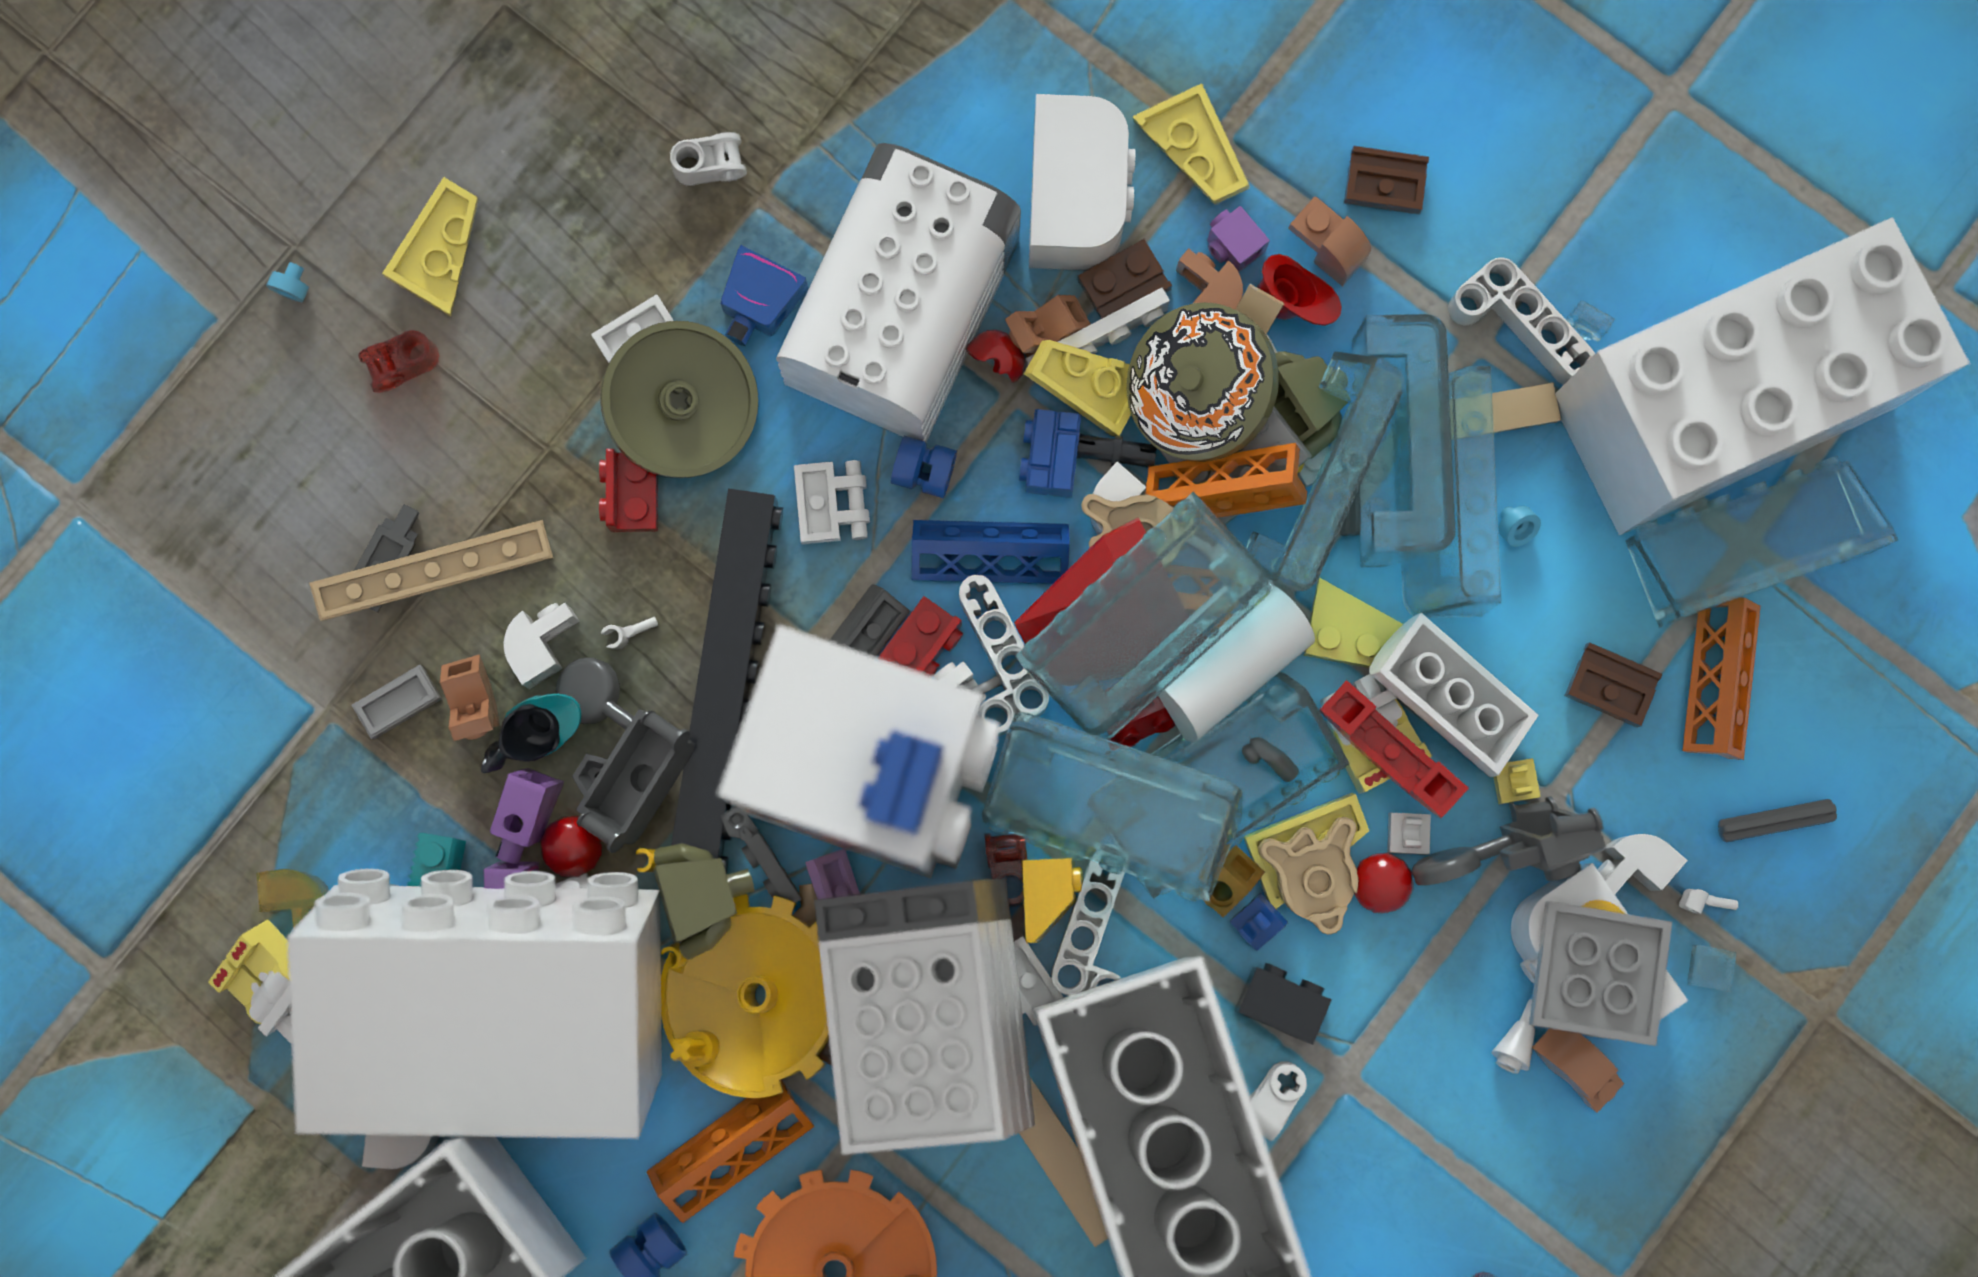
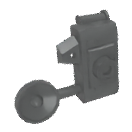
(636, 777)
(1535, 838)

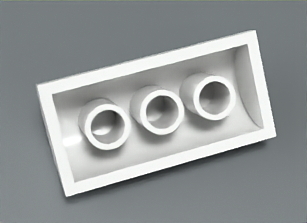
(1238, 665)
(1453, 693)

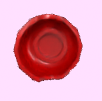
(999, 347)
(569, 848)
(1384, 883)

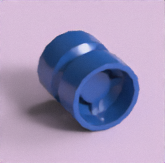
(910, 463)
(648, 1251)

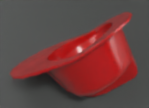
(1300, 291)

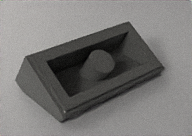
(871, 622)

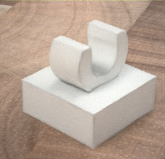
(1409, 833)

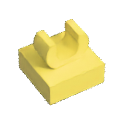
(1517, 782)

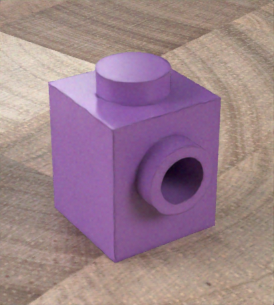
(1236, 238)

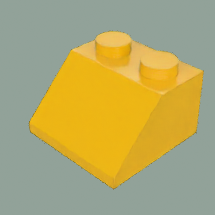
(1048, 893)

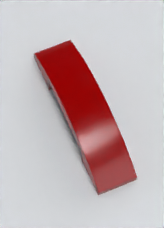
(1392, 751)

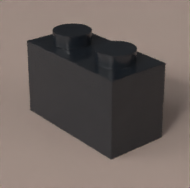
(1283, 1004)

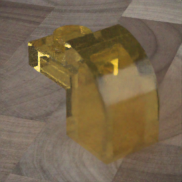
(289, 891)

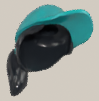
(533, 730)

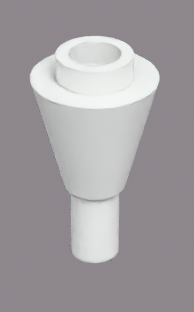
(1516, 1048)

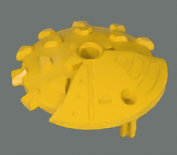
(714, 1011)

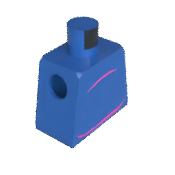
(759, 295)

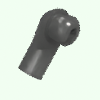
(1274, 757)

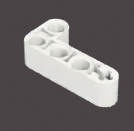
(1525, 327)
(999, 649)
(1097, 923)

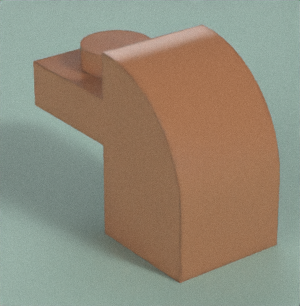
(1338, 241)
(1216, 287)
(1052, 321)
(469, 698)
(1580, 1065)

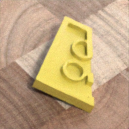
(1196, 142)
(435, 247)
(1084, 382)
(1347, 627)
(1317, 819)

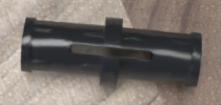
(1116, 450)

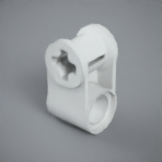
(710, 157)
(1273, 1105)

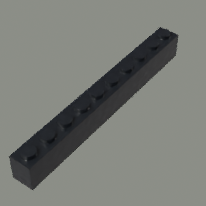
(727, 664)

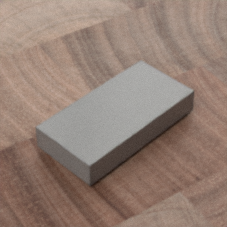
(396, 702)

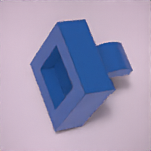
(1258, 922)

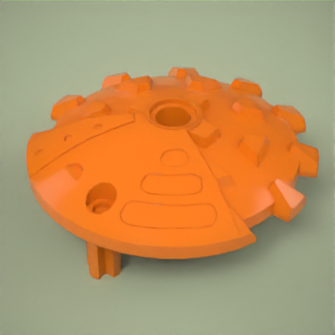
(839, 1224)

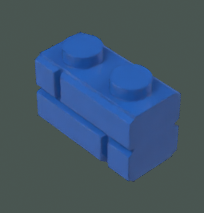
(1052, 453)
(902, 782)

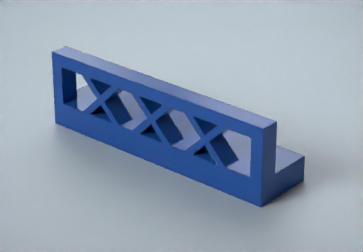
(988, 539)

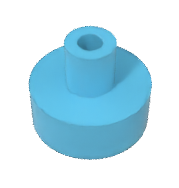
(288, 283)
(1518, 525)

